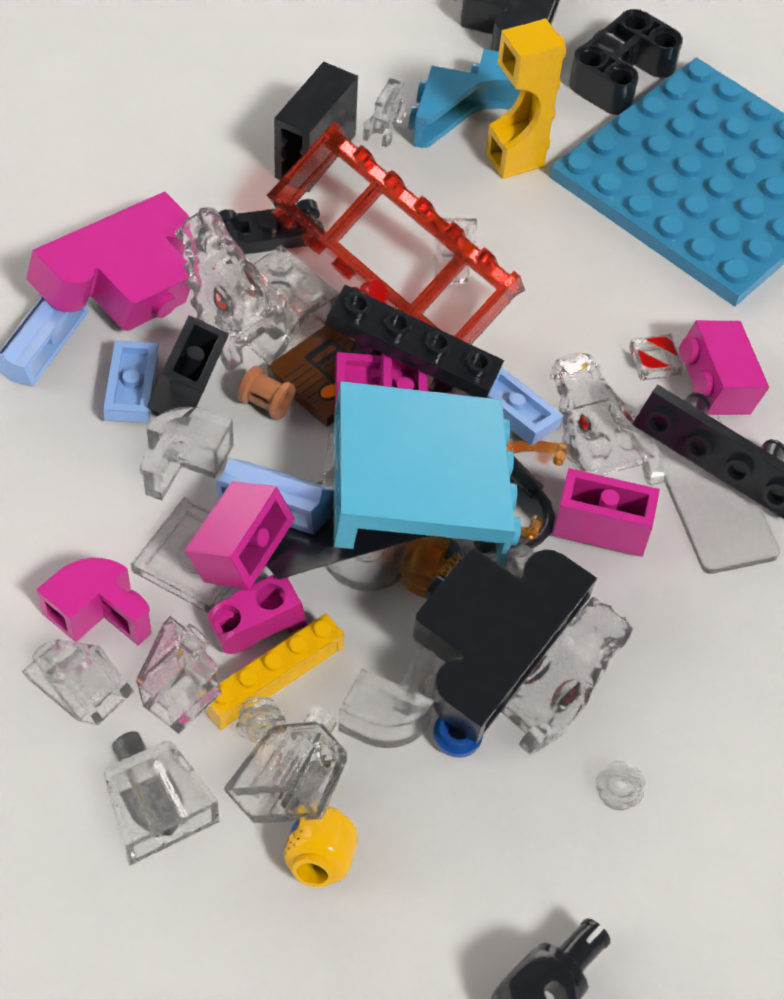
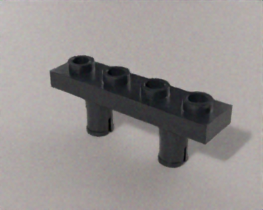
(413, 342)
(715, 447)

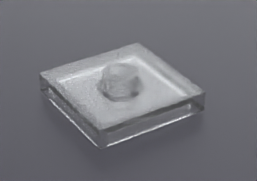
(167, 564)

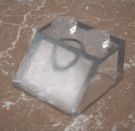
(304, 300)

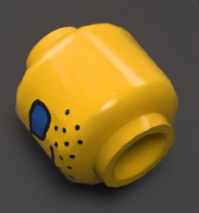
(321, 849)

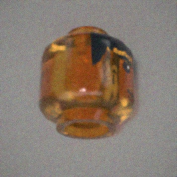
(427, 559)

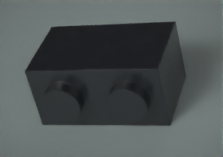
(188, 366)

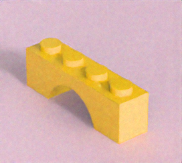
(533, 63)

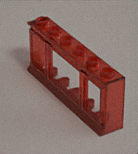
(315, 162)

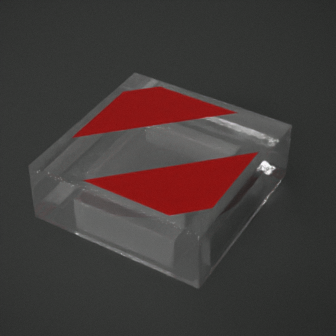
(656, 357)

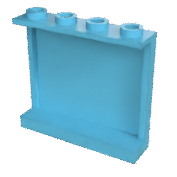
(423, 466)

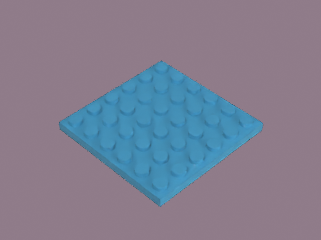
(692, 178)

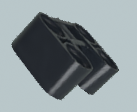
(605, 63)

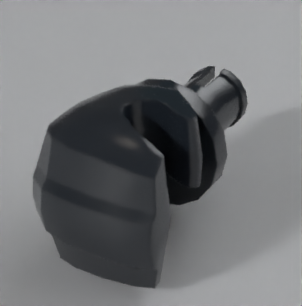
(555, 968)

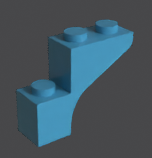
(454, 95)

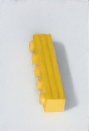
(276, 668)

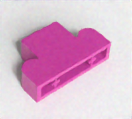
(122, 261)

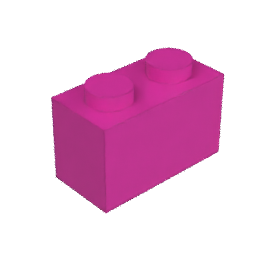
(723, 366)
(606, 512)
(240, 535)

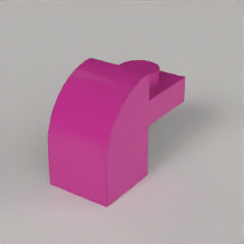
(91, 591)

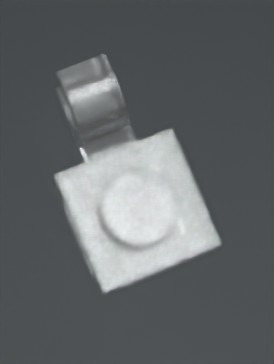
(389, 109)

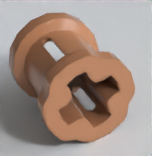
(266, 392)

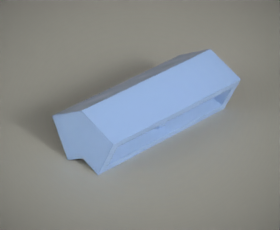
(37, 342)
(307, 501)

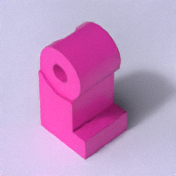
(256, 614)

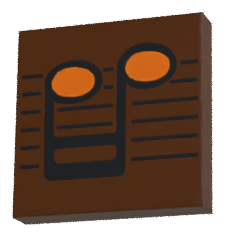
(312, 371)

